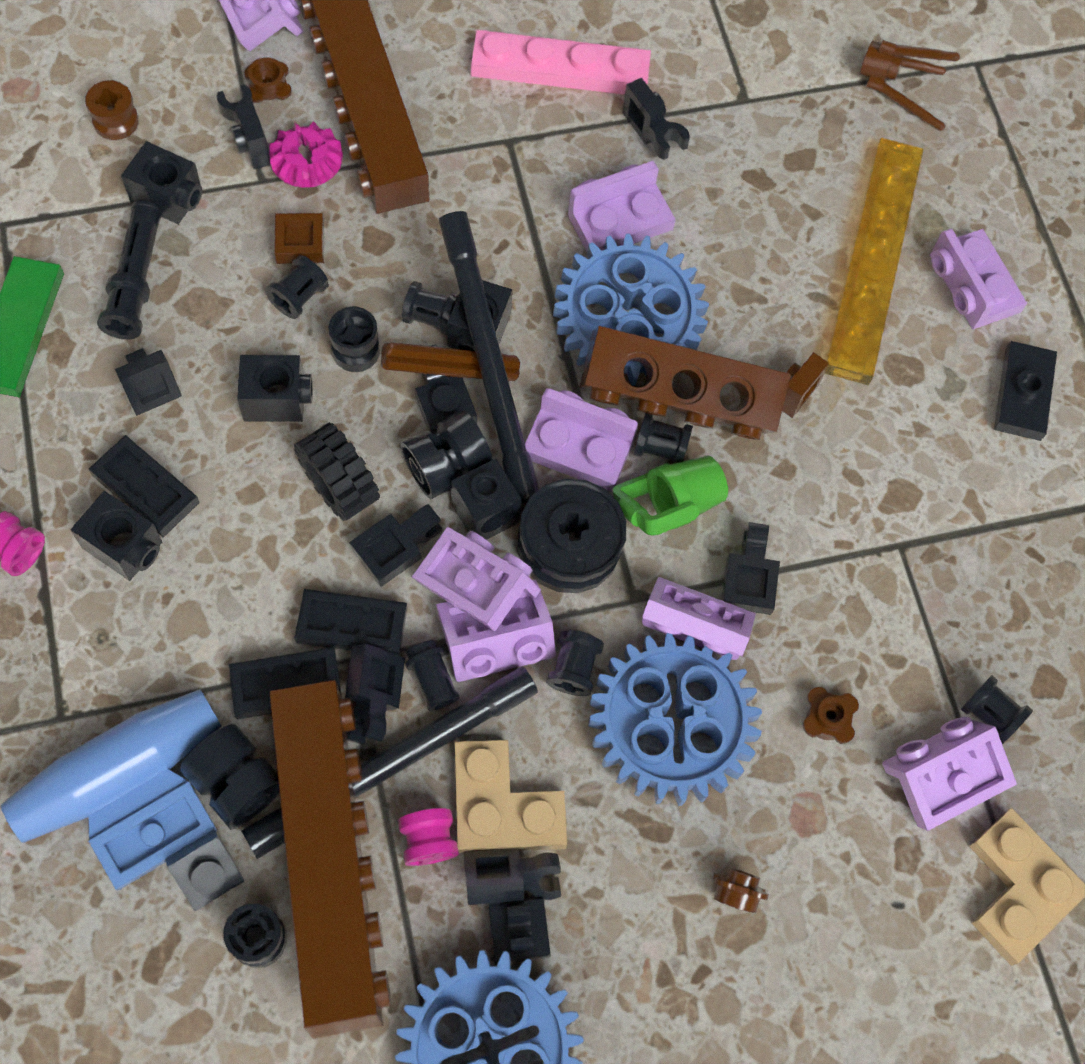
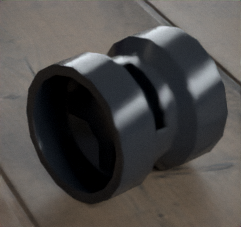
(356, 328)
(264, 940)

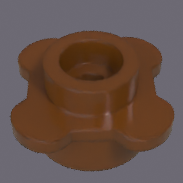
(271, 71)
(820, 726)
(739, 890)

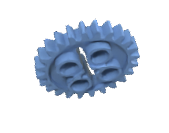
(659, 282)
(721, 717)
(472, 997)

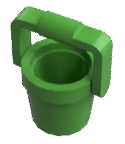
(677, 494)

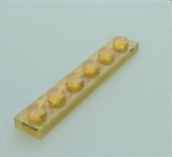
(873, 262)

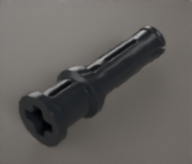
(128, 285)

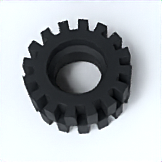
(337, 471)

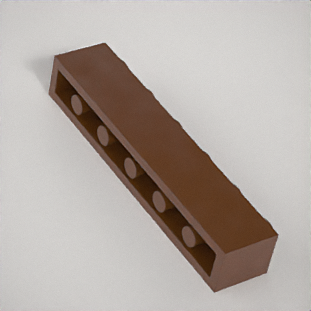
(368, 103)
(326, 862)

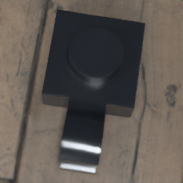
(647, 114)
(248, 133)
(443, 398)
(391, 547)
(749, 577)
(376, 686)
(503, 876)

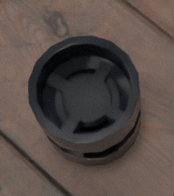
(445, 455)
(227, 771)

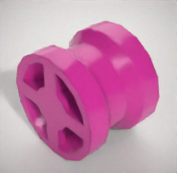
(18, 545)
(428, 837)

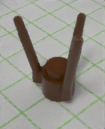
(885, 61)

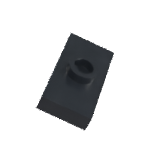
(1025, 391)
(144, 485)
(349, 621)
(255, 679)

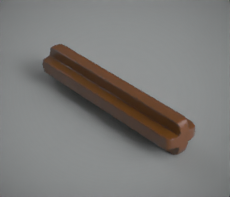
(440, 361)

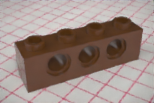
(760, 388)

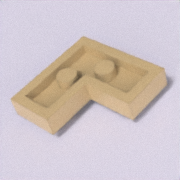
(493, 816)
(1038, 888)

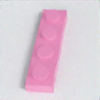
(557, 62)

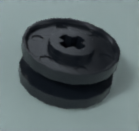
(575, 508)

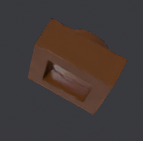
(299, 235)
(803, 382)

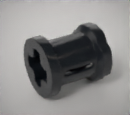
(297, 287)
(428, 307)
(663, 439)
(575, 663)
(997, 709)

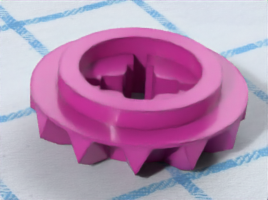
(293, 168)

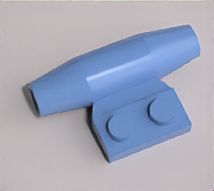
(126, 789)

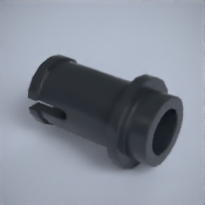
(432, 674)

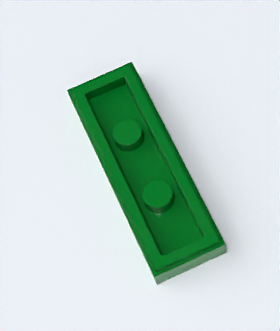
(24, 312)

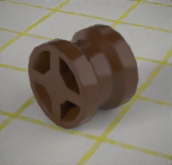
(121, 118)

